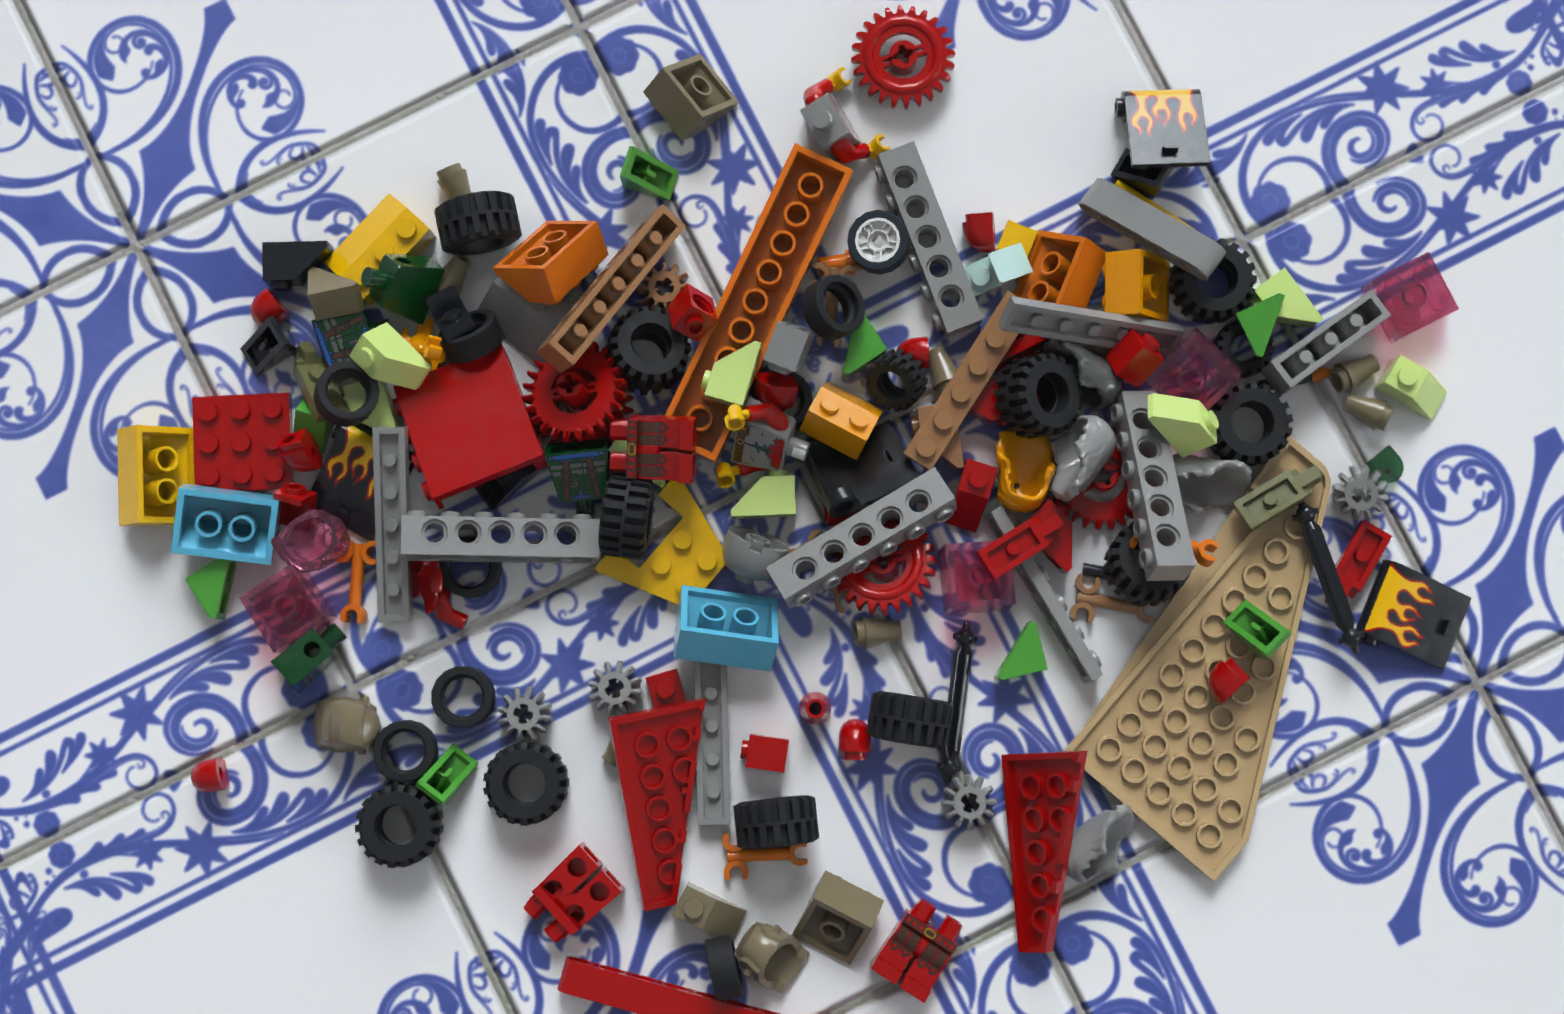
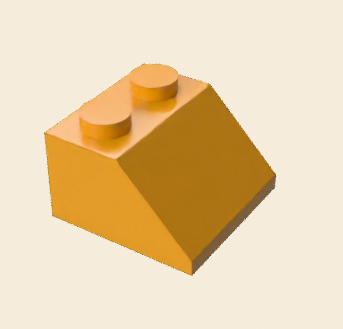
(1136, 284)
(841, 419)

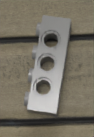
(1325, 342)
(788, 347)

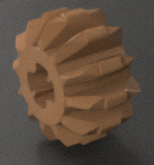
(661, 279)

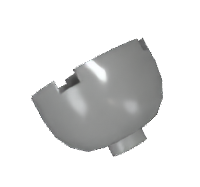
(750, 553)

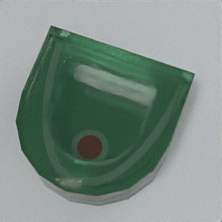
(1388, 464)

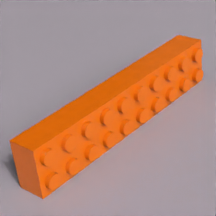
(763, 283)

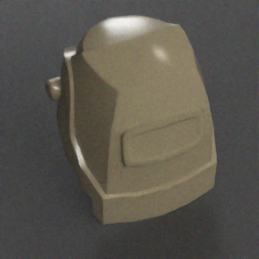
(345, 724)
(770, 956)

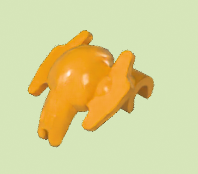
(426, 344)

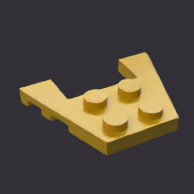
(685, 557)

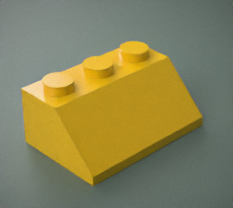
(386, 230)
(150, 471)

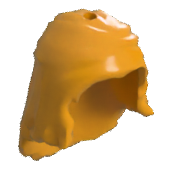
(1029, 465)

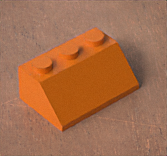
(553, 260)
(1062, 268)

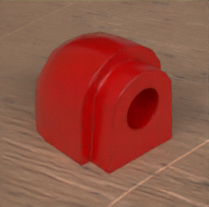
(980, 231)
(267, 305)
(919, 348)
(776, 389)
(300, 451)
(1226, 680)
(854, 740)
(210, 775)

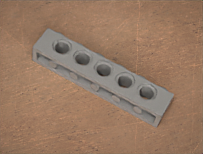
(907, 162)
(1136, 438)
(870, 522)
(415, 546)

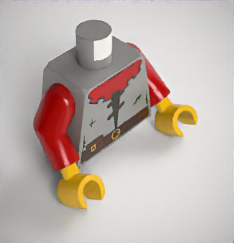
(831, 124)
(760, 442)

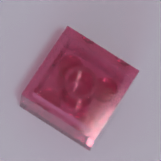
(1413, 296)
(1195, 371)
(968, 585)
(287, 608)

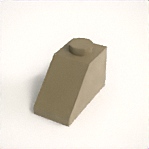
(708, 911)

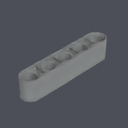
(1152, 228)

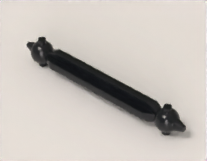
(1328, 577)
(957, 698)

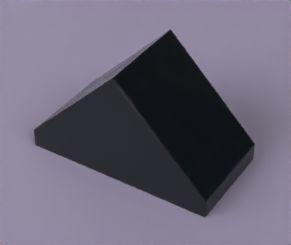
(1144, 180)
(269, 346)

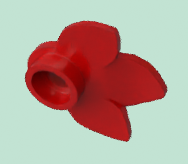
(427, 582)

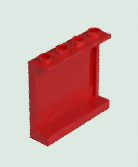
(468, 425)

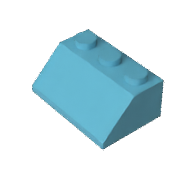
(225, 524)
(726, 628)

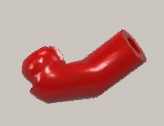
(445, 613)

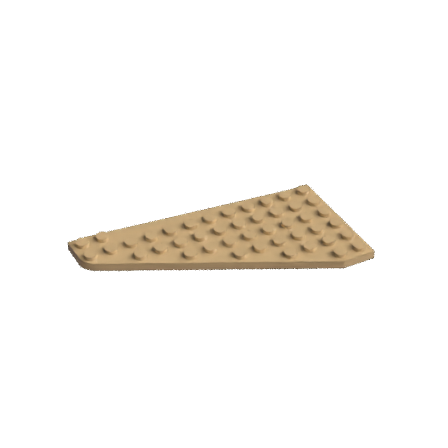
(1158, 730)

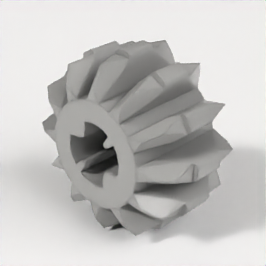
(1360, 503)
(625, 693)
(516, 720)
(979, 798)

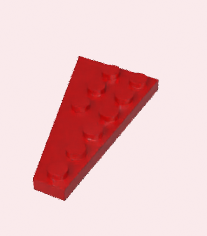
(656, 778)
(1041, 818)

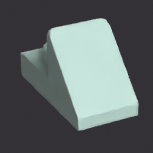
(998, 269)

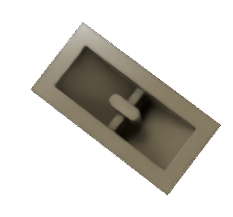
(332, 294)

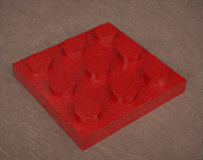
(239, 441)

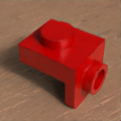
(294, 501)

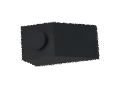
(288, 262)

